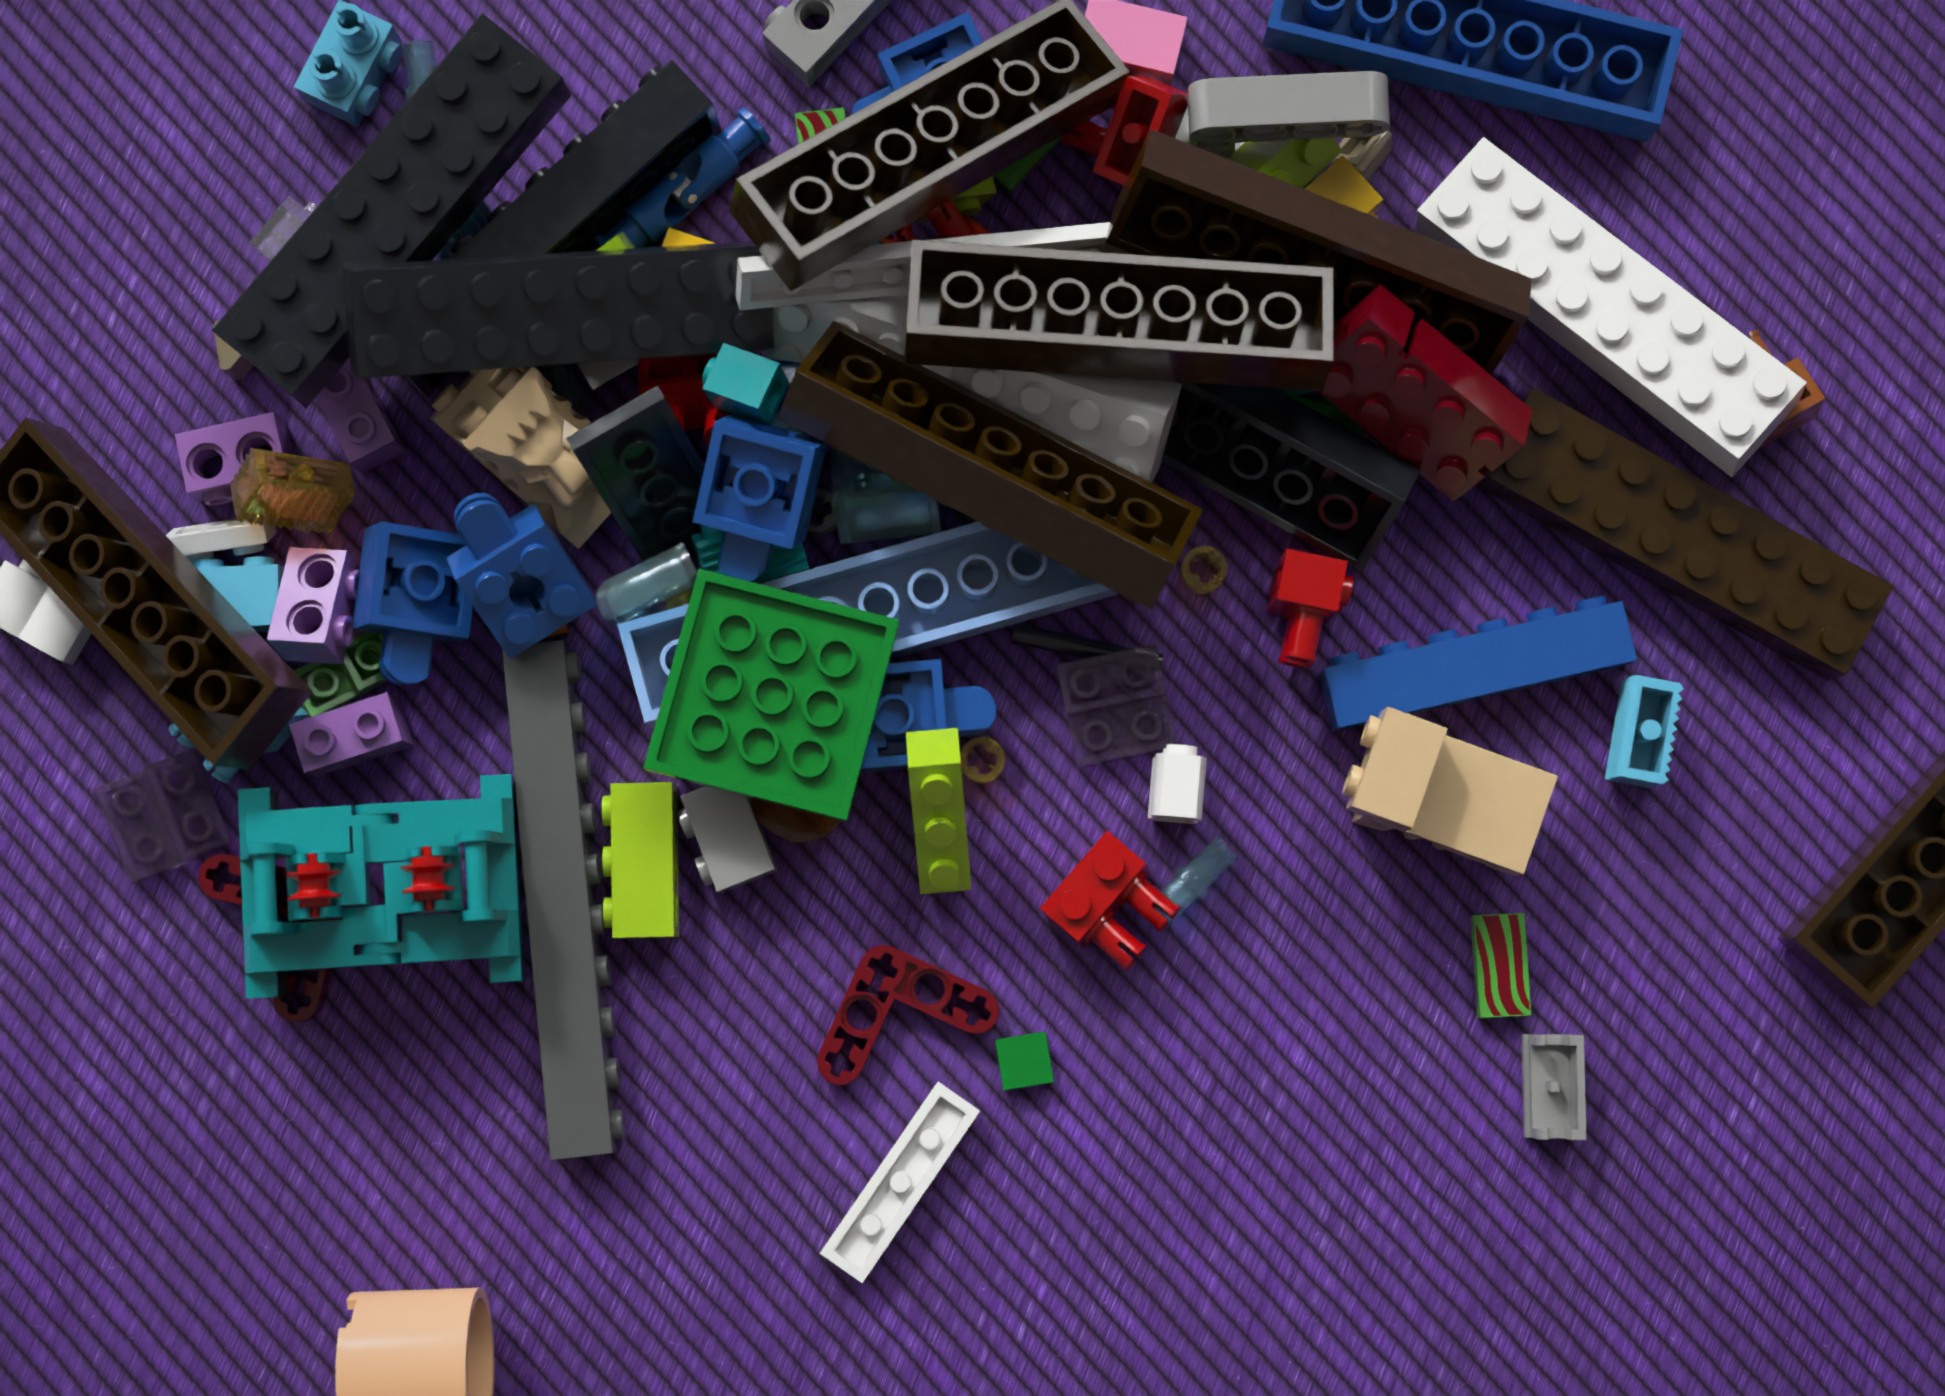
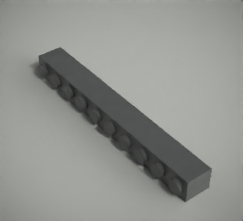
(562, 901)

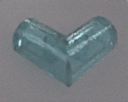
(644, 586)

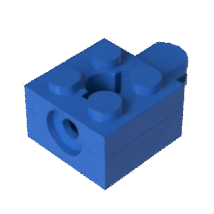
(921, 55)
(757, 491)
(516, 573)
(409, 597)
(917, 701)

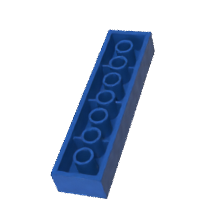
(1511, 53)

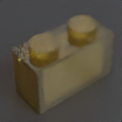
(291, 491)

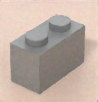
(728, 838)

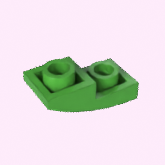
(342, 683)

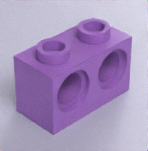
(359, 420)
(232, 443)
(306, 604)
(351, 734)

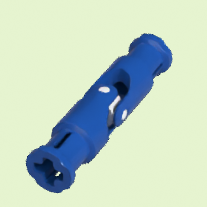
(707, 168)

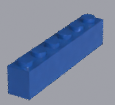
(1478, 664)

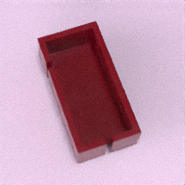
(1426, 403)

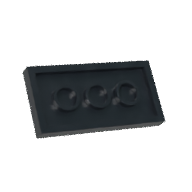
(644, 472)

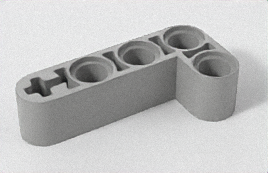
(1286, 108)

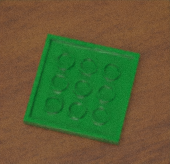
(772, 695)

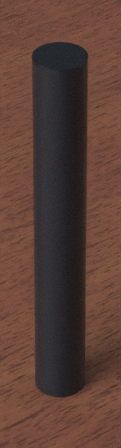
(1065, 643)

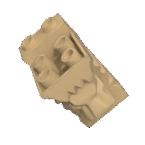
(520, 435)
(1447, 792)

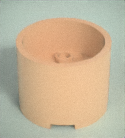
(417, 1344)

